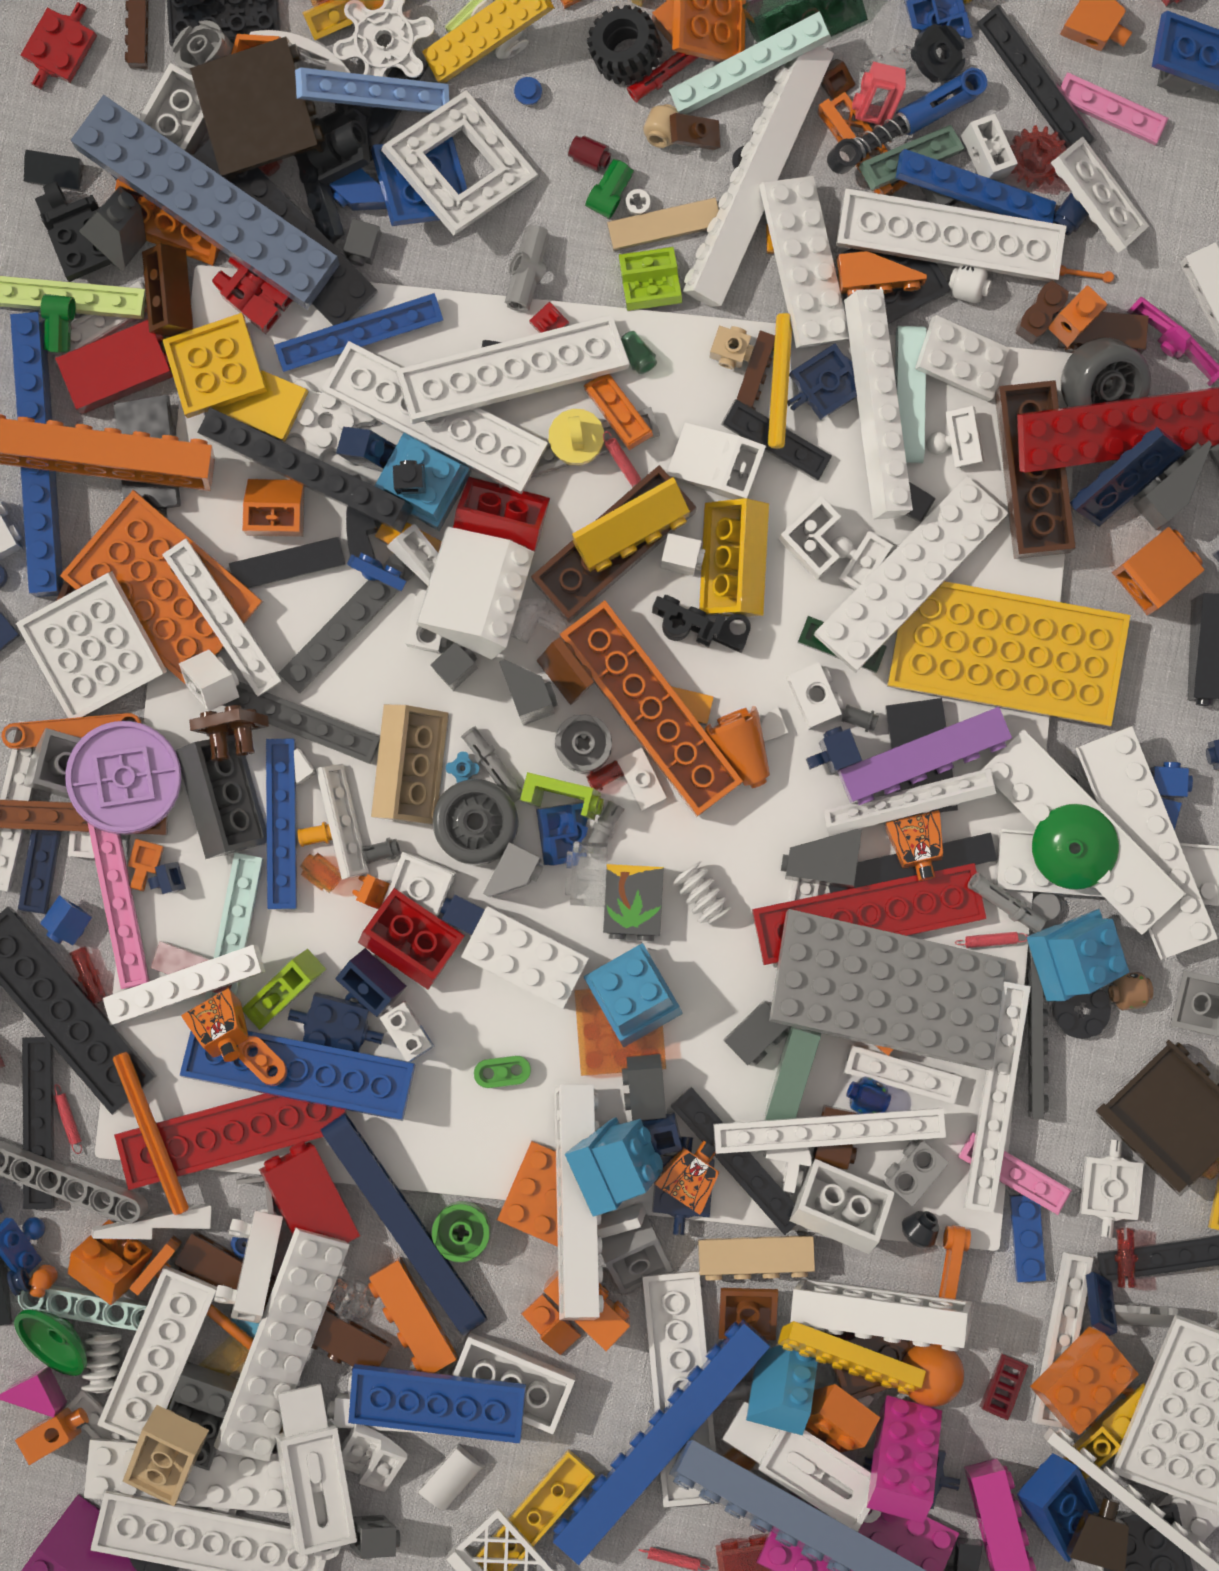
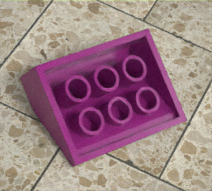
(70, 1542)

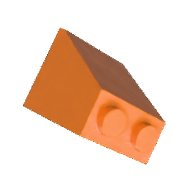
(1159, 570)

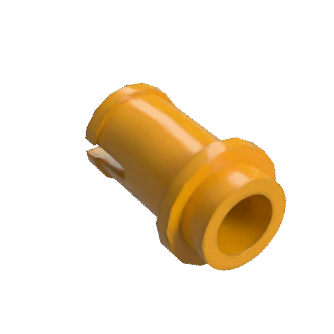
(314, 834)

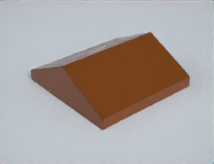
(755, 1306)

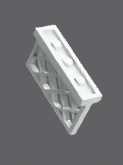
(463, 1561)

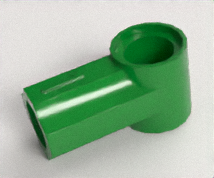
(606, 195)
(58, 315)

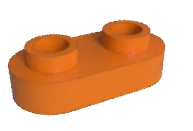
(262, 1061)

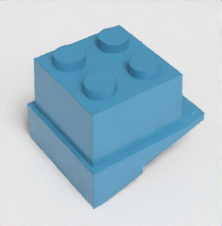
(443, 480)
(1077, 956)
(633, 995)
(614, 1164)

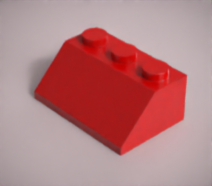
(501, 512)
(410, 938)

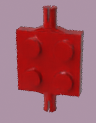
(58, 45)

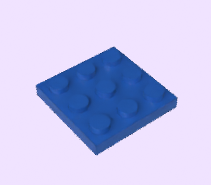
(401, 199)

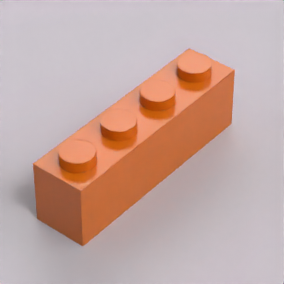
(412, 1316)

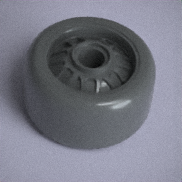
(1104, 373)
(470, 798)

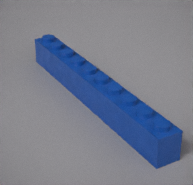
(38, 485)
(660, 1442)

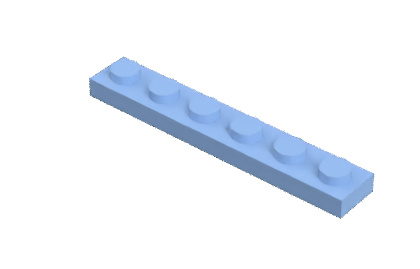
(370, 90)

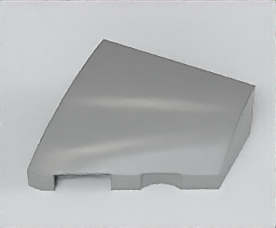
(1143, 1315)

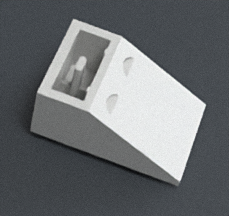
(716, 461)

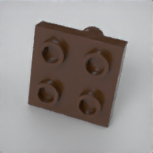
(230, 722)

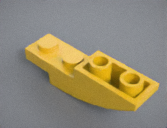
(1109, 1430)

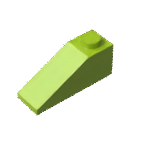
(283, 988)

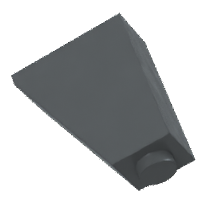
(825, 861)

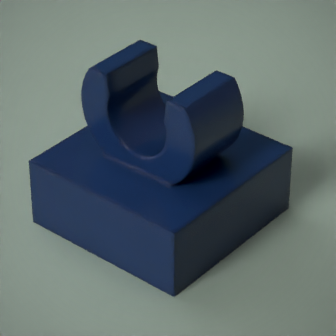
(168, 878)

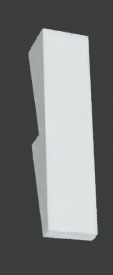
(415, 552)
(195, 1218)

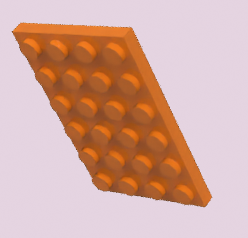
(133, 549)

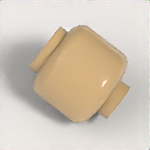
(658, 125)

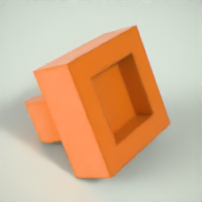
(372, 891)

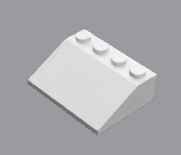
(475, 590)

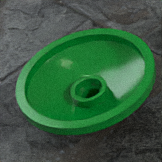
(1075, 825)
(52, 1341)

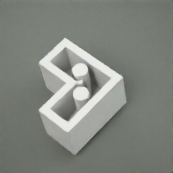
(805, 538)

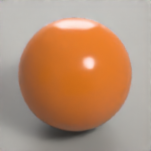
(942, 1377)

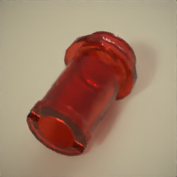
(604, 775)

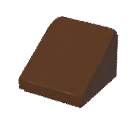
(837, 79)

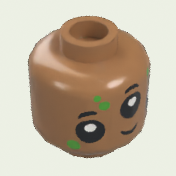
(1131, 991)

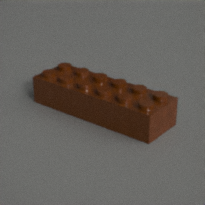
(1036, 499)
(566, 577)

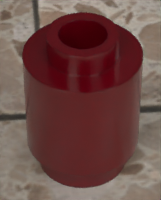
(589, 153)

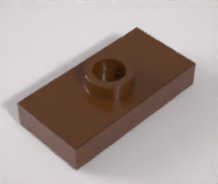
(695, 131)

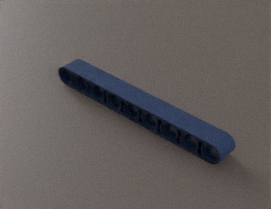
(403, 1224)

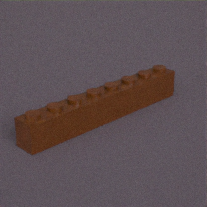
(340, 1339)

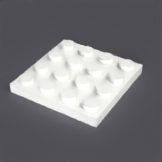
(91, 646)

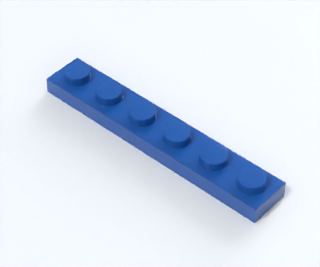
(972, 188)
(360, 331)
(281, 824)

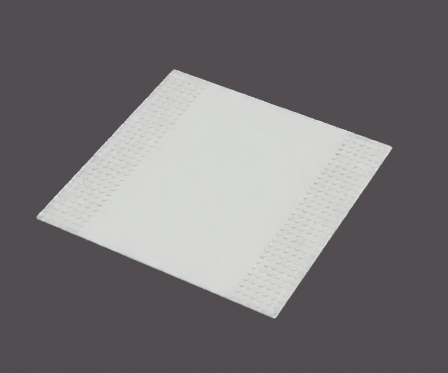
(473, 1136)

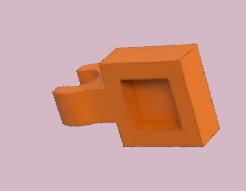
(144, 859)

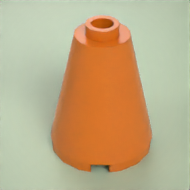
(742, 744)

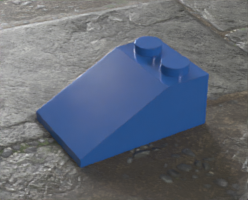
(1057, 1500)

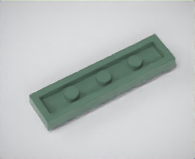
(936, 145)

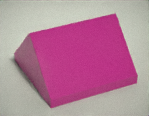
(37, 1393)

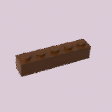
(137, 33)
(756, 368)

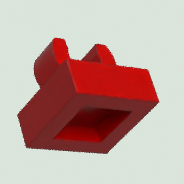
(548, 319)

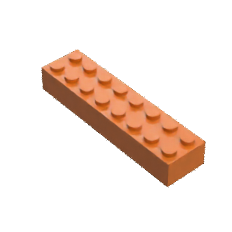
(106, 453)
(651, 709)

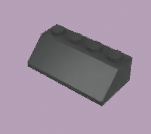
(529, 692)
(222, 799)

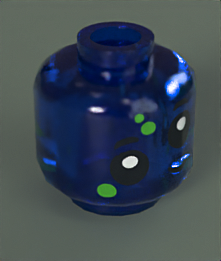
(868, 1096)

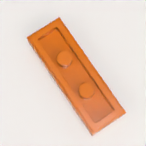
(618, 411)

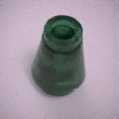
(638, 353)

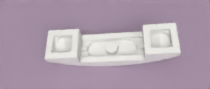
(309, 49)

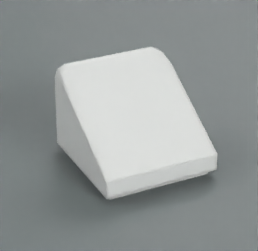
(303, 767)

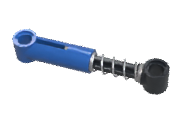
(909, 119)

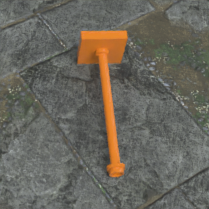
(155, 1268)

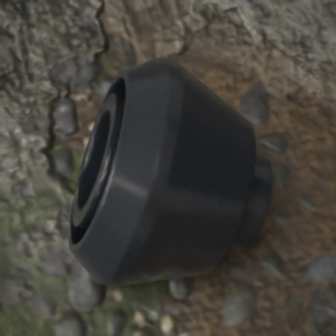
(921, 1229)

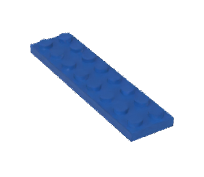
(313, 1075)

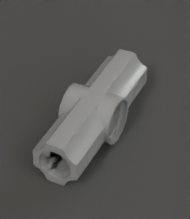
(527, 268)

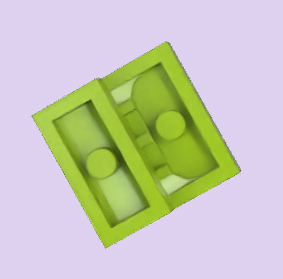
(650, 278)

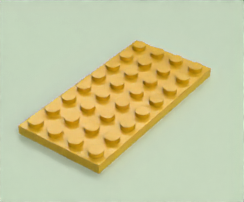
(1012, 653)

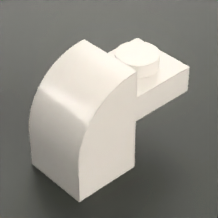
(794, 1158)

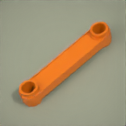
(76, 727)
(955, 1241)

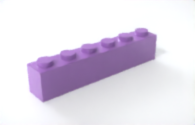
(924, 755)

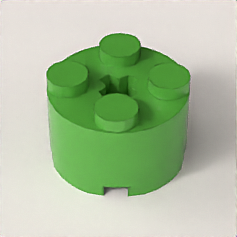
(448, 1240)

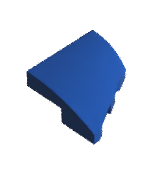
(940, 12)
(559, 829)

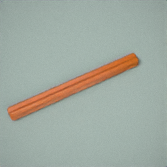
(150, 1133)

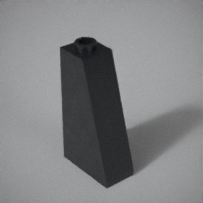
(1204, 650)

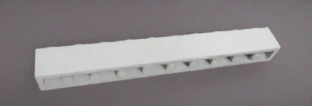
(761, 162)

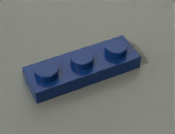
(1027, 1239)

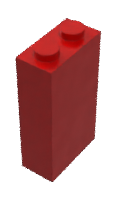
(114, 367)
(307, 1193)

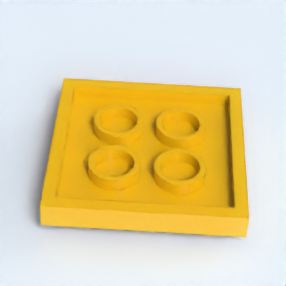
(214, 365)

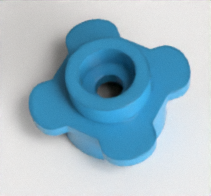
(462, 760)

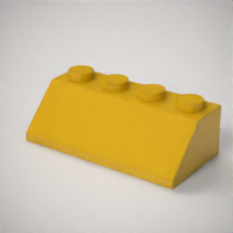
(631, 525)
(734, 557)

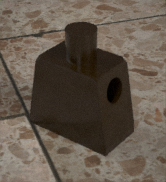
(1101, 1537)

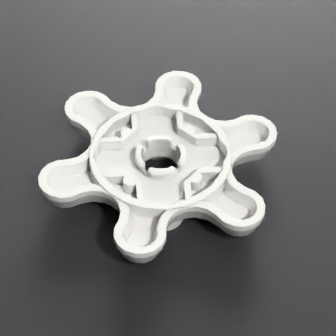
(385, 20)
(324, 440)

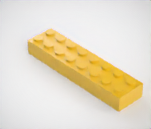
(482, 35)
(851, 1357)
(541, 1508)

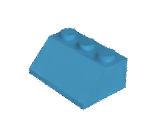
(782, 1390)

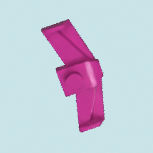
(1176, 339)

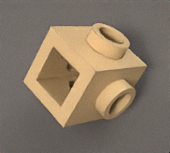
(728, 338)

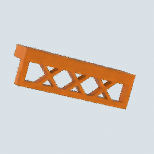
(841, 130)

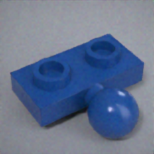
(373, 570)
(16, 1245)

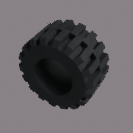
(615, 28)

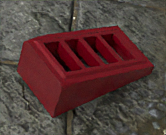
(1013, 1390)

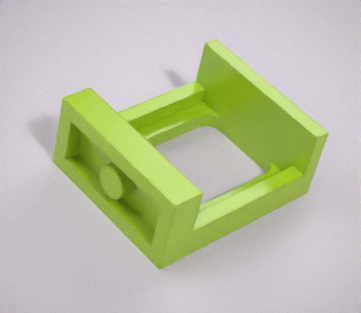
(536, 785)

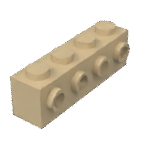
(756, 1255)

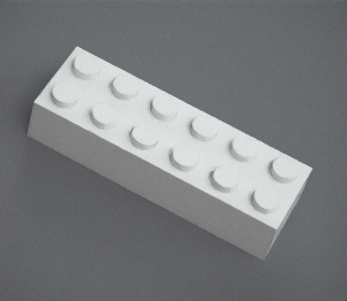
(882, 1314)

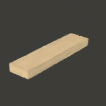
(662, 224)

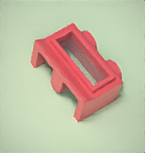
(879, 93)

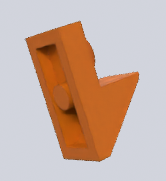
(545, 1319)

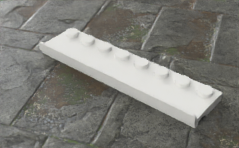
(1039, 785)
(1131, 798)
(1019, 872)

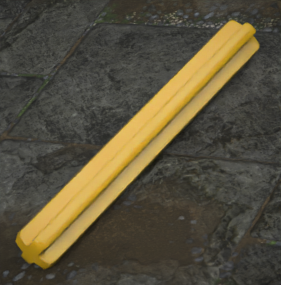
(780, 381)

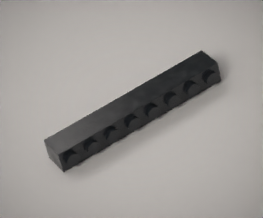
(305, 470)

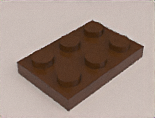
(857, 1385)

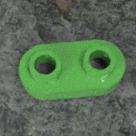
(502, 1071)

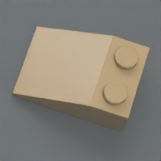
(165, 1455)

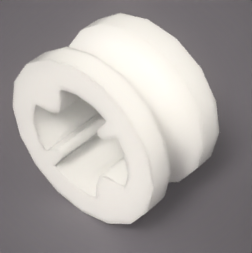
(631, 209)

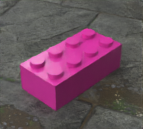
(905, 1459)
(998, 1516)

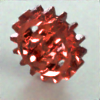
(1027, 160)

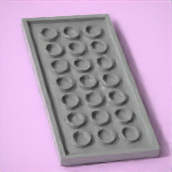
(888, 990)

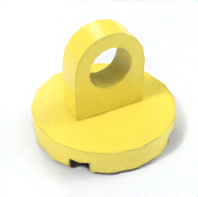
(576, 437)

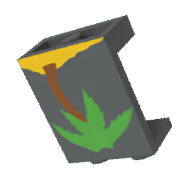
(633, 901)

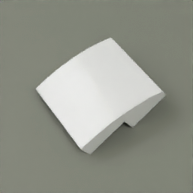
(372, 1457)

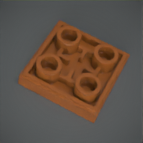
(565, 670)

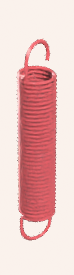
(622, 460)
(991, 940)
(67, 1118)
(674, 1559)

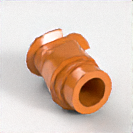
(42, 1279)

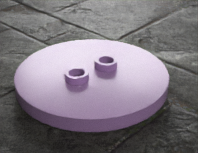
(123, 777)

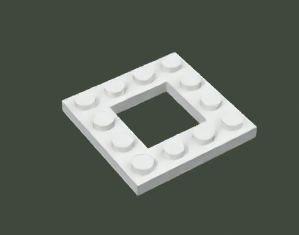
(454, 210)

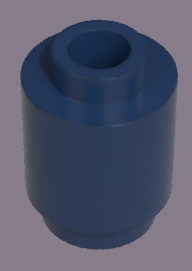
(1070, 214)

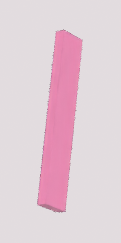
(119, 908)

